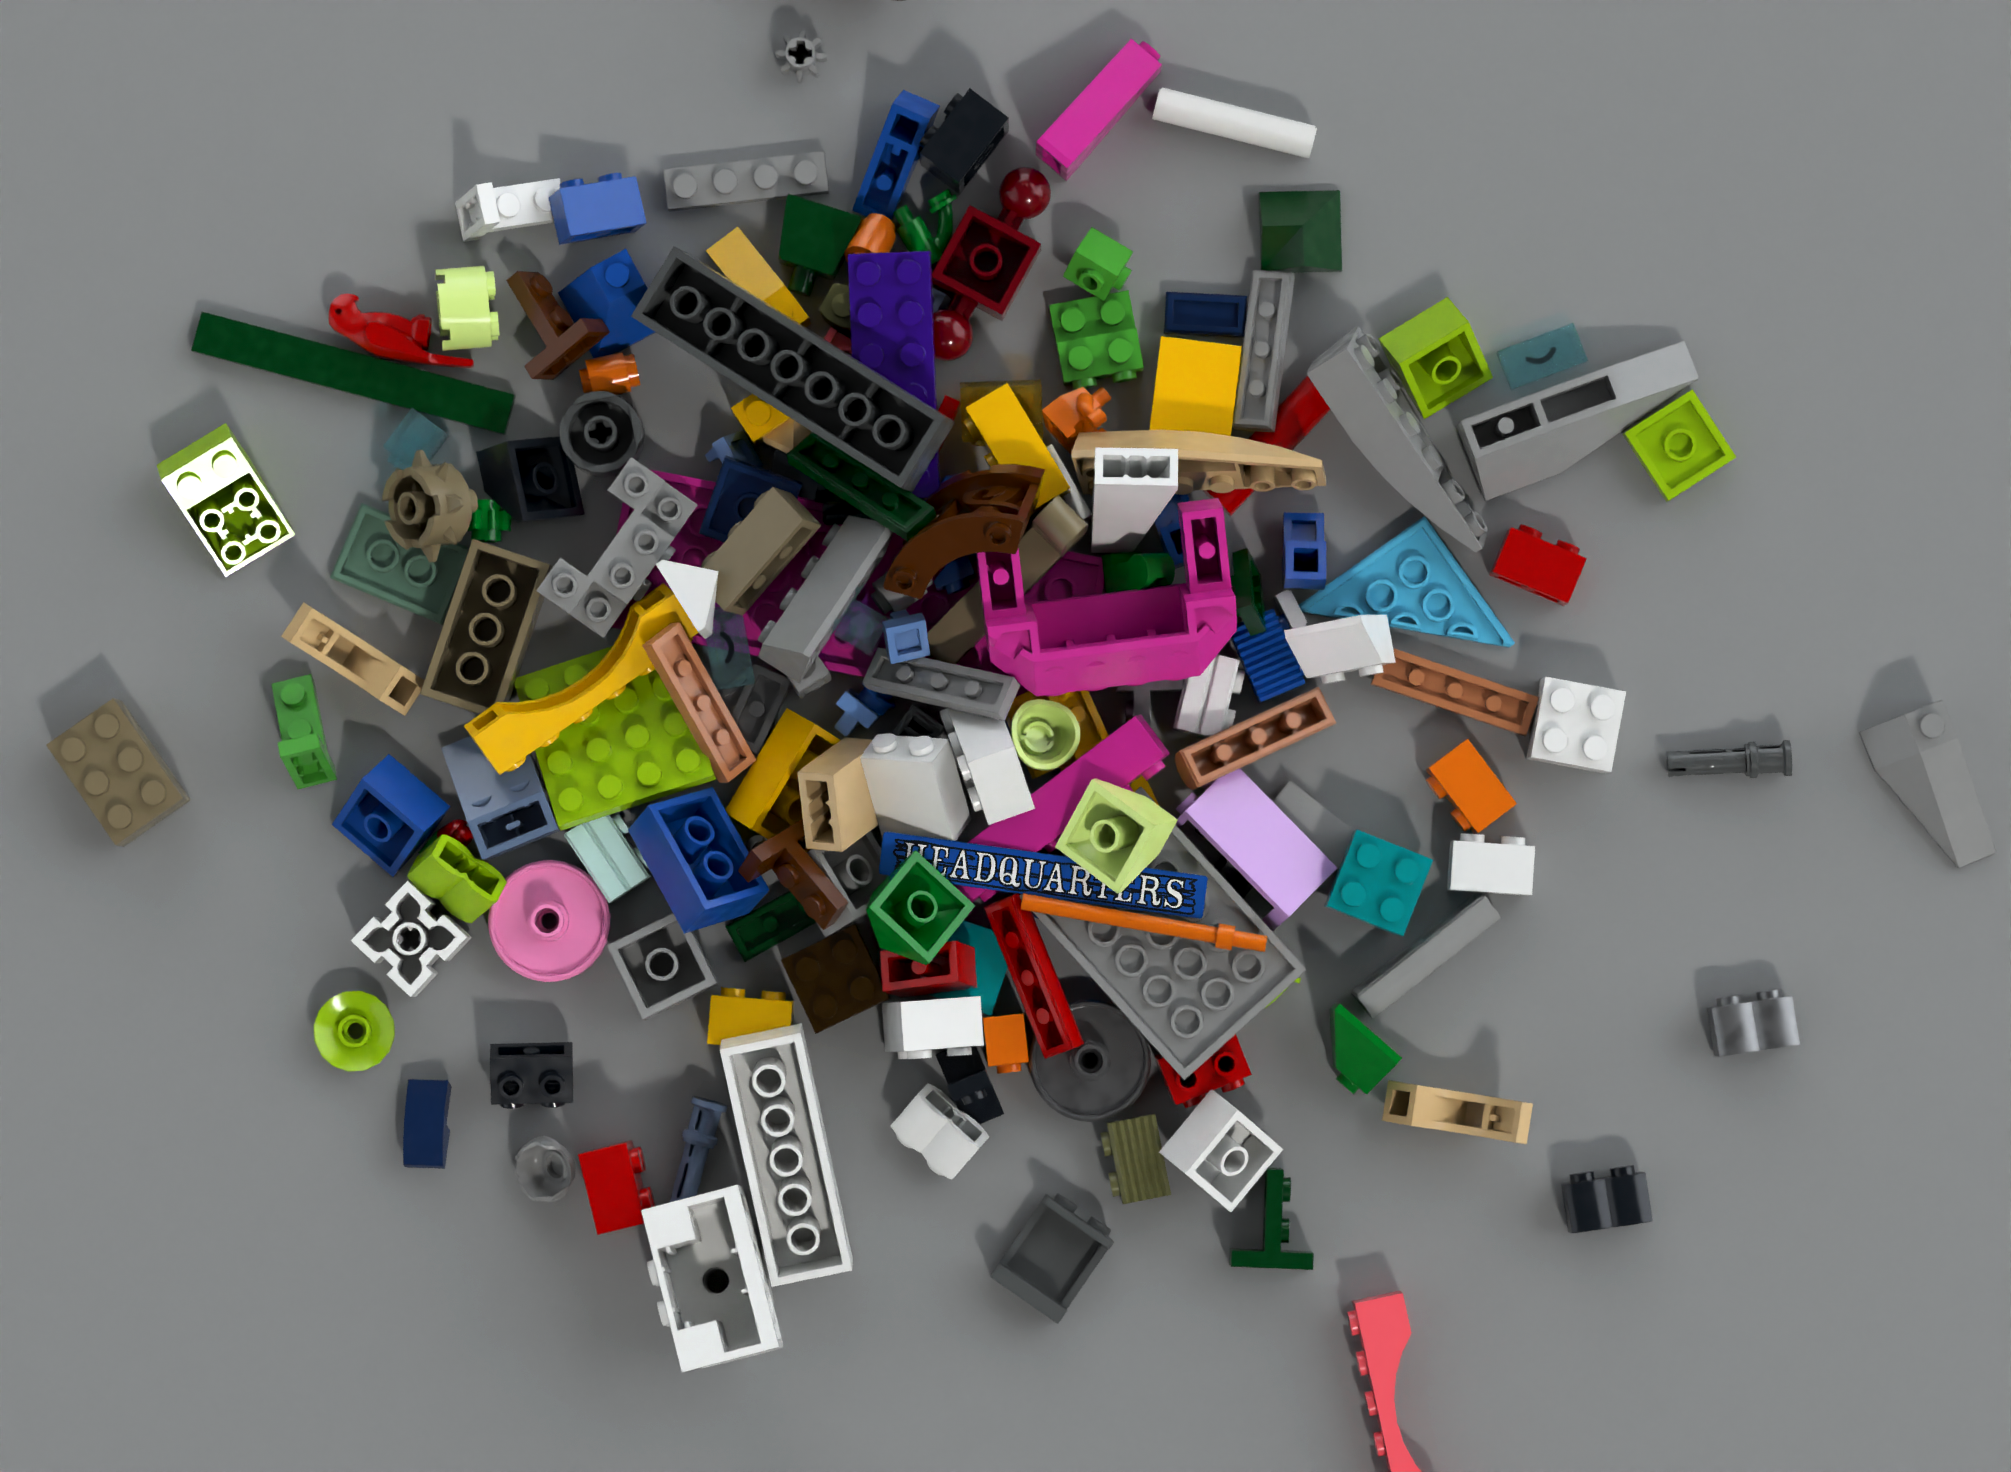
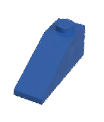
(895, 155)

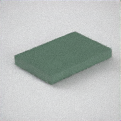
(397, 575)

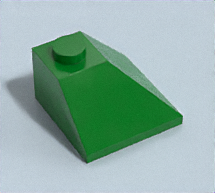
(1358, 1052)

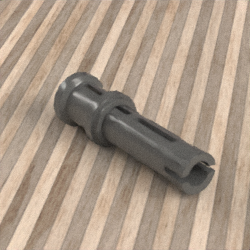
(1748, 760)

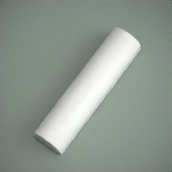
(1234, 122)

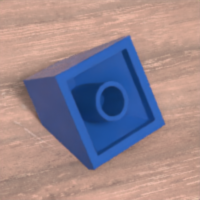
(611, 294)

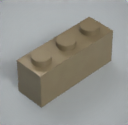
(759, 549)

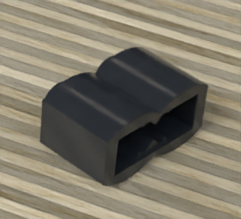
(1606, 1201)

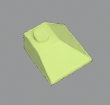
(1115, 833)

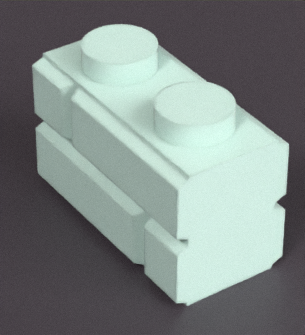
(609, 855)

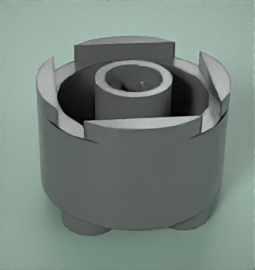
(583, 421)

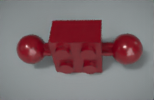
(988, 261)

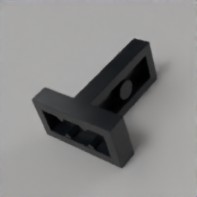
(970, 1085)

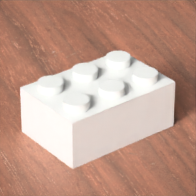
(988, 764)

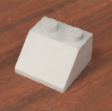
(1342, 646)

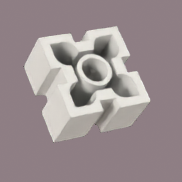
(386, 939)

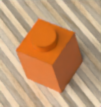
(1006, 1042)

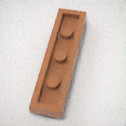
(1458, 692)
(699, 702)

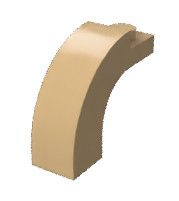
(354, 658)
(1457, 1112)

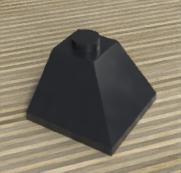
(531, 479)

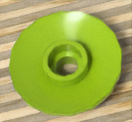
(333, 1035)

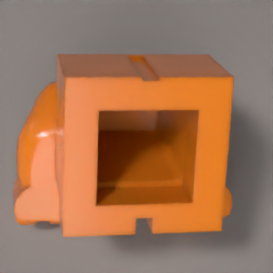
(1075, 413)

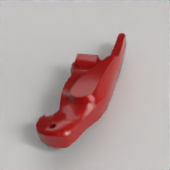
(388, 334)

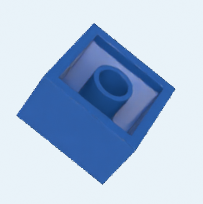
(390, 814)

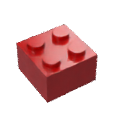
(616, 1186)

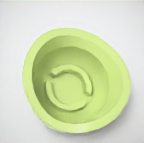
(1044, 734)

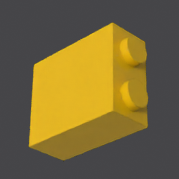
(1195, 386)

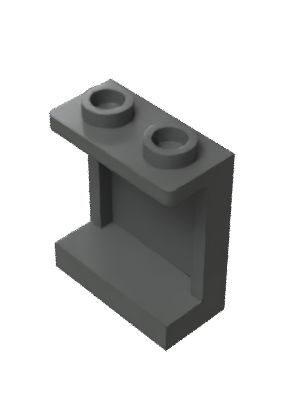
(1053, 1256)

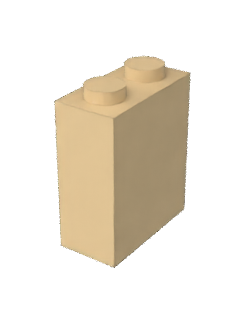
(836, 797)

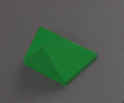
(916, 910)

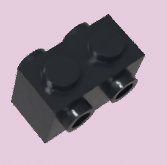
(531, 1074)

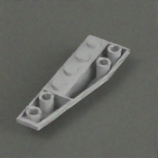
(1570, 420)
(1390, 435)

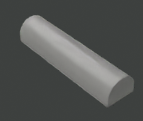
(1425, 954)

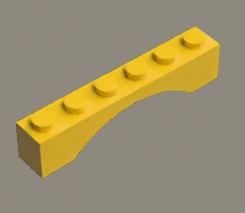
(516, 729)

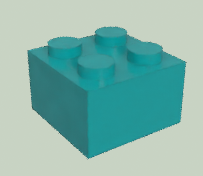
(1378, 883)

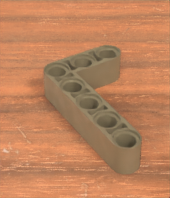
(1049, 539)

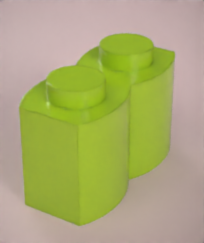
(456, 878)

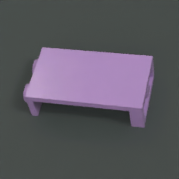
(1258, 842)

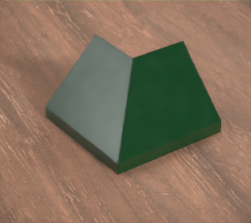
(1300, 231)

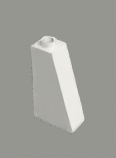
(1129, 495)

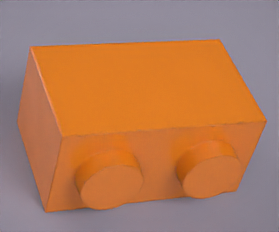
(1469, 787)

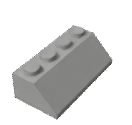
(824, 596)

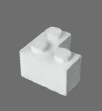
(925, 1025)

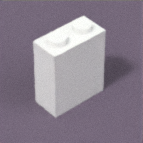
(915, 786)

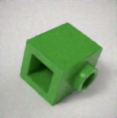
(1099, 264)

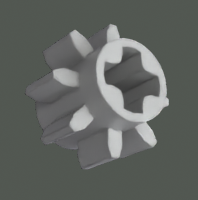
(793, 48)

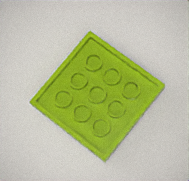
(620, 754)

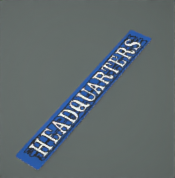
(1046, 875)

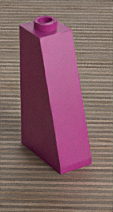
(1098, 108)

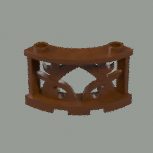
(972, 516)

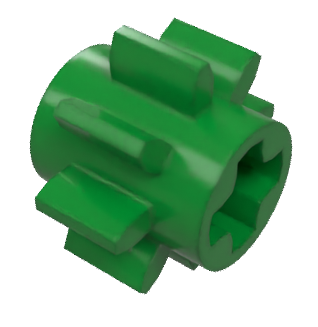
(489, 522)

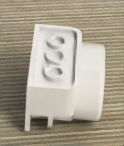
(687, 1245)

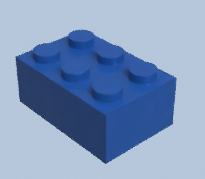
(696, 859)

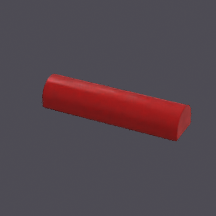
(1294, 421)
(1034, 976)

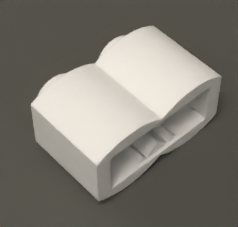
(939, 1131)

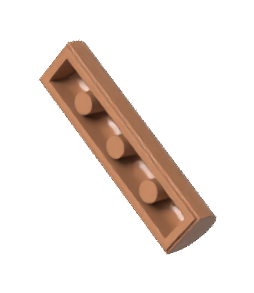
(1253, 739)

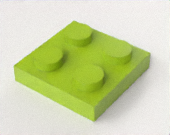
(1679, 445)

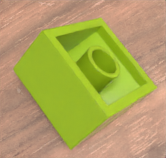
(1436, 357)

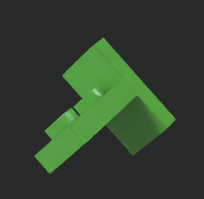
(302, 732)

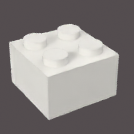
(1576, 725)
(1221, 1150)

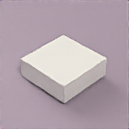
(1289, 607)

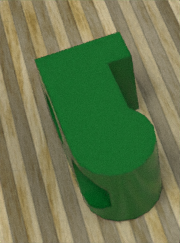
(1137, 570)

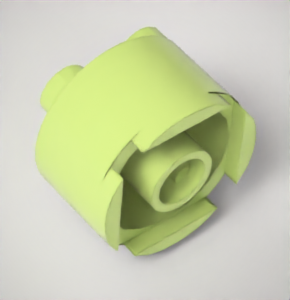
(465, 307)

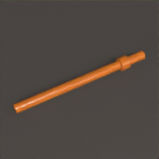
(1223, 936)

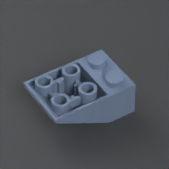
(502, 808)

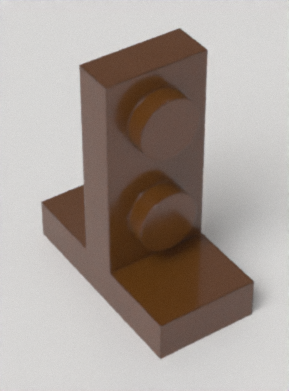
(563, 339)
(798, 873)

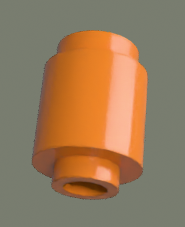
(873, 235)
(610, 374)

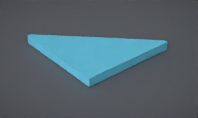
(1416, 587)

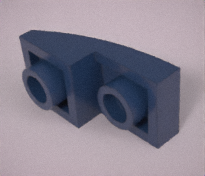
(956, 575)
(425, 1124)

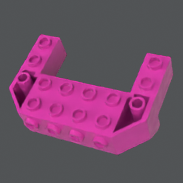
(1114, 635)

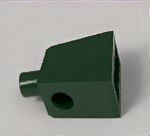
(814, 241)

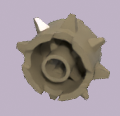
(428, 505)

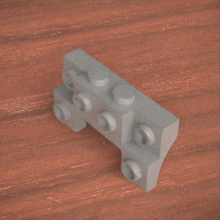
(629, 558)

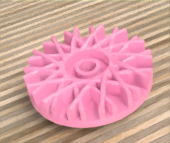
(580, 928)

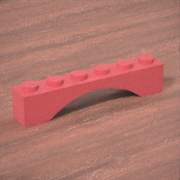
(1383, 1334)

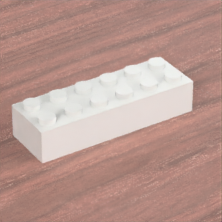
(786, 1154)

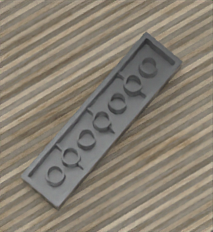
(793, 369)

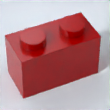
(1538, 565)
(948, 971)

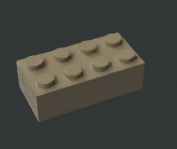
(486, 629)

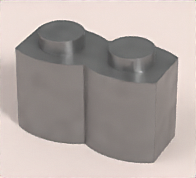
(1752, 1025)

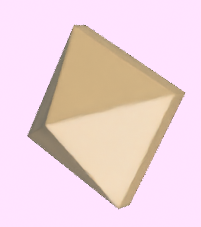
(786, 436)

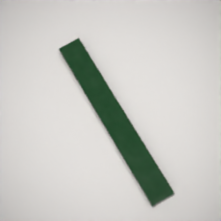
(353, 373)

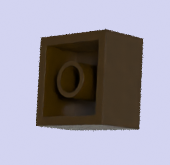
(835, 979)

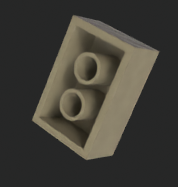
(118, 772)

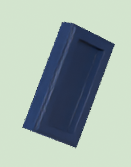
(1205, 314)

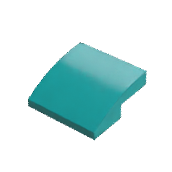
(989, 965)

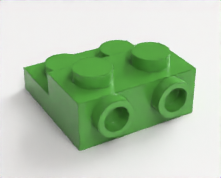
(1096, 340)

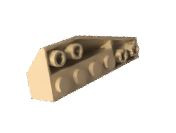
(1207, 460)

